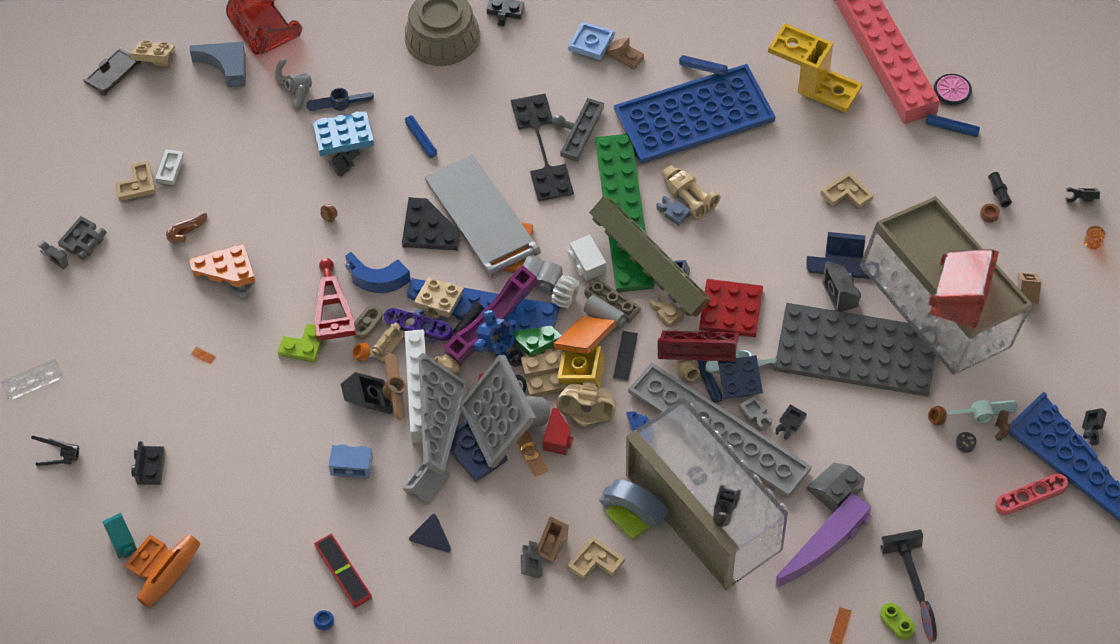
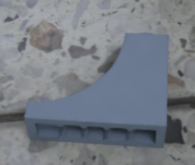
(226, 57)

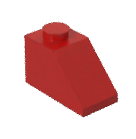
(557, 434)

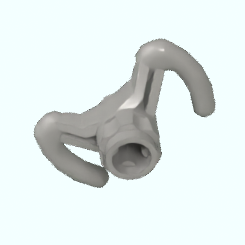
(294, 83)

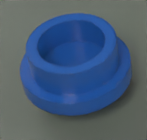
(323, 620)

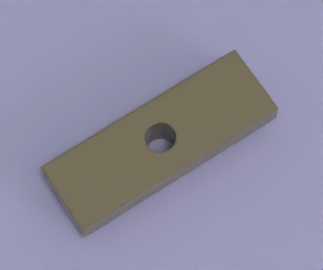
(613, 298)

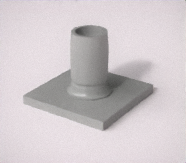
(501, 411)

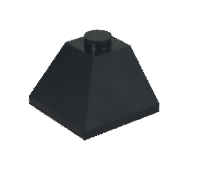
(366, 392)

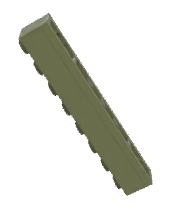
(650, 257)

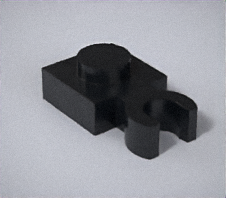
(790, 420)

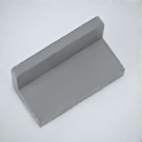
(425, 483)

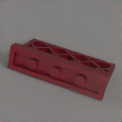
(698, 345)

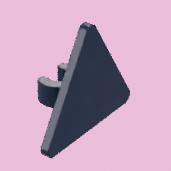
(431, 535)

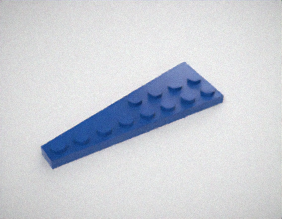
(1059, 446)

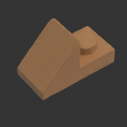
(624, 53)
(552, 538)

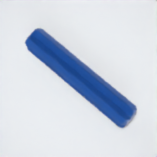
(703, 65)
(952, 125)
(421, 137)

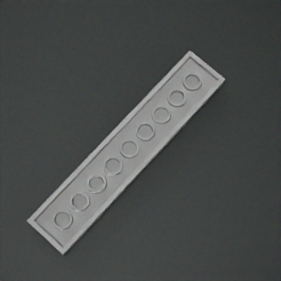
(763, 456)

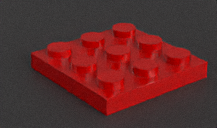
(732, 308)

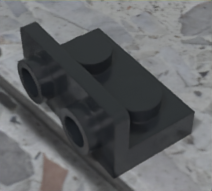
(148, 464)

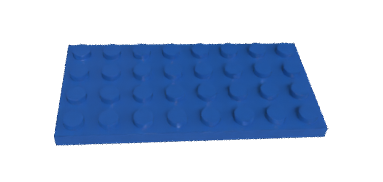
(694, 113)

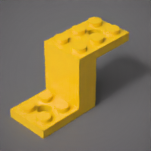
(815, 77)

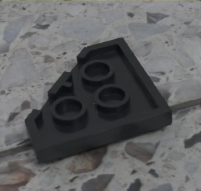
(428, 227)

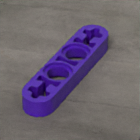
(418, 324)

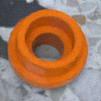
(361, 351)

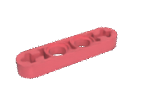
(1029, 491)

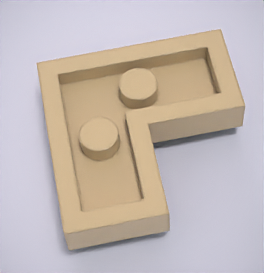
(139, 186)
(847, 187)
(595, 554)

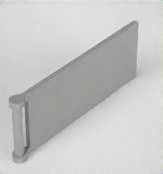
(481, 214)

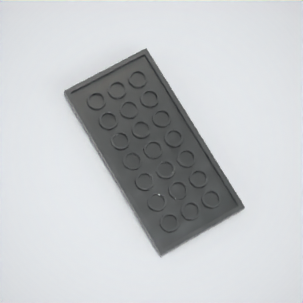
(854, 350)

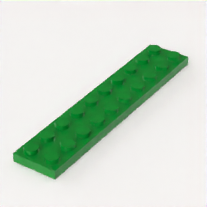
(621, 184)

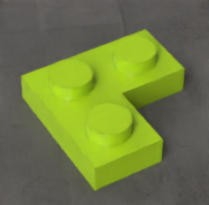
(301, 349)

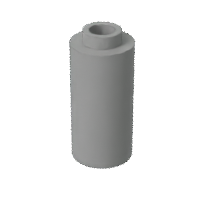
(600, 309)

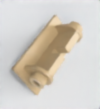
(387, 342)

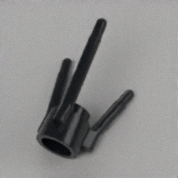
(67, 451)

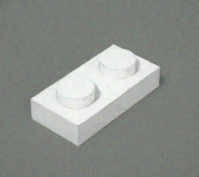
(169, 167)

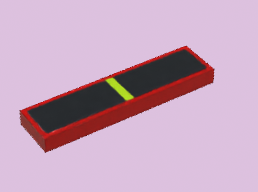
(343, 570)

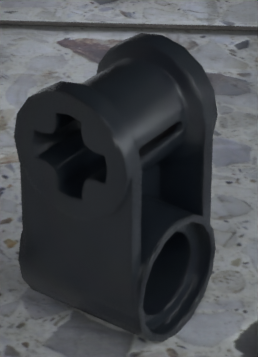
(726, 502)

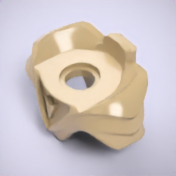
(588, 394)

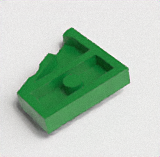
(536, 339)

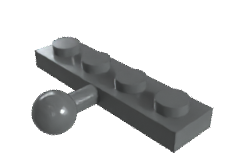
(580, 129)

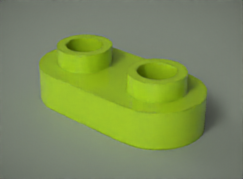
(896, 620)

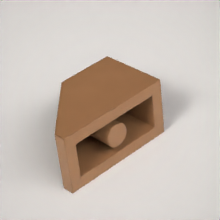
(1030, 286)

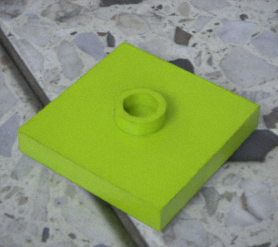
(627, 521)

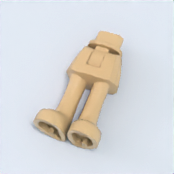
(681, 183)

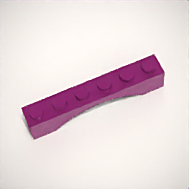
(511, 295)

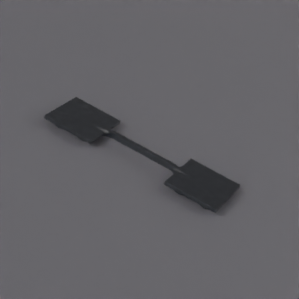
(551, 180)

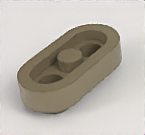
(365, 322)

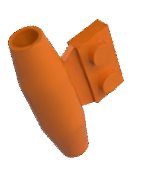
(160, 566)

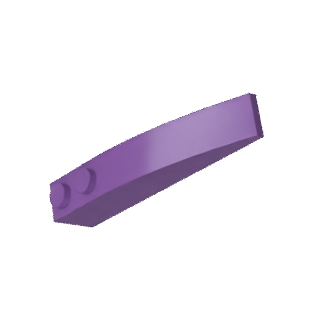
(828, 539)

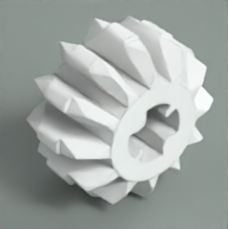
(565, 291)

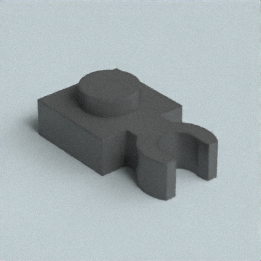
(55, 255)

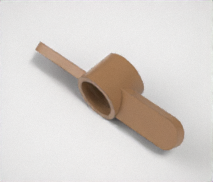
(394, 380)

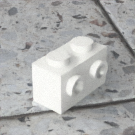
(587, 258)

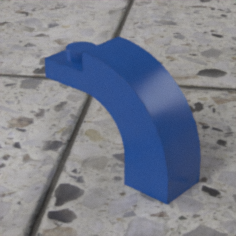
(377, 280)

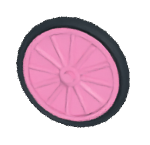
(952, 89)

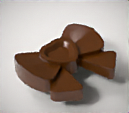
(1002, 424)

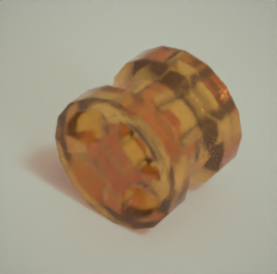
(1092, 233)

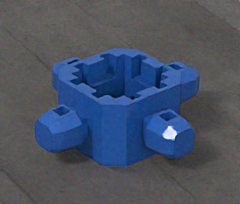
(486, 330)

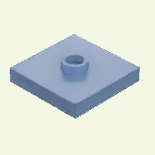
(591, 40)

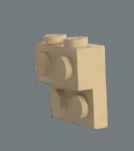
(542, 373)

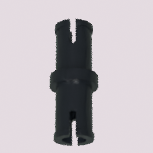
(1000, 189)
(469, 317)

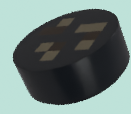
(966, 442)

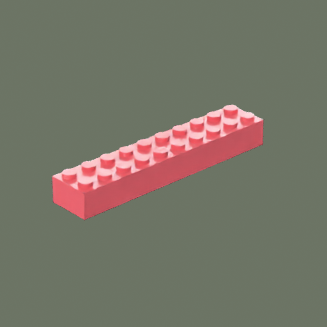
(890, 58)

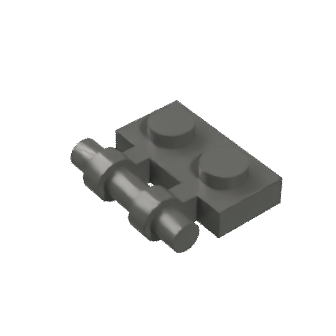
(78, 234)

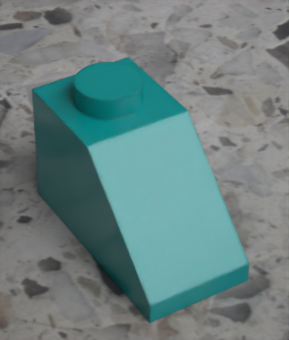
(119, 535)

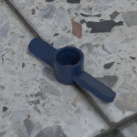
(331, 102)

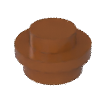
(328, 212)
(937, 415)

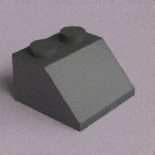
(840, 287)
(836, 485)

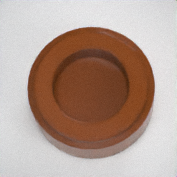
(989, 213)

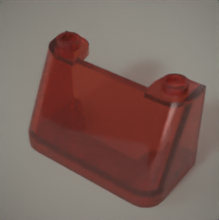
(261, 24)
(963, 285)

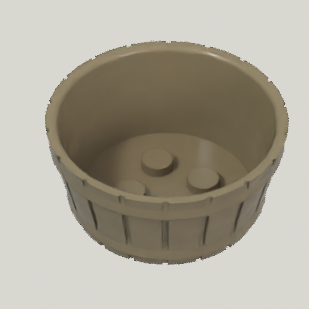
(441, 31)

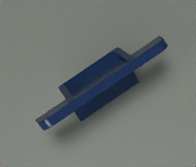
(842, 250)

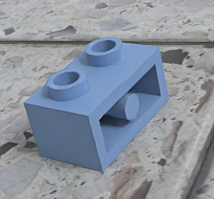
(350, 461)

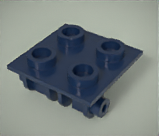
(740, 377)

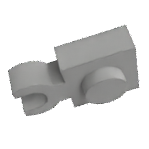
(755, 411)

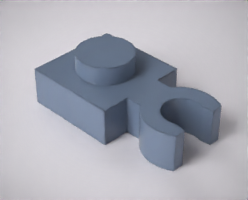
(675, 212)

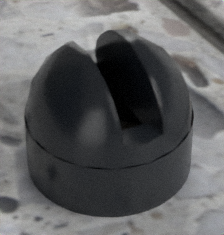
(516, 361)

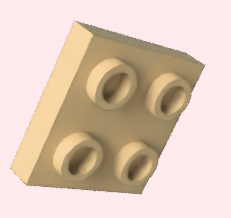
(158, 53)
(438, 298)

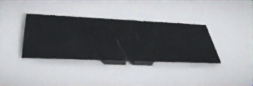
(625, 355)

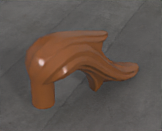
(175, 232)

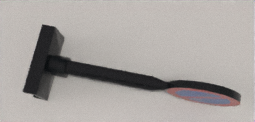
(904, 543)

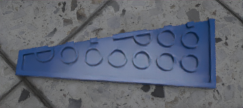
(528, 313)

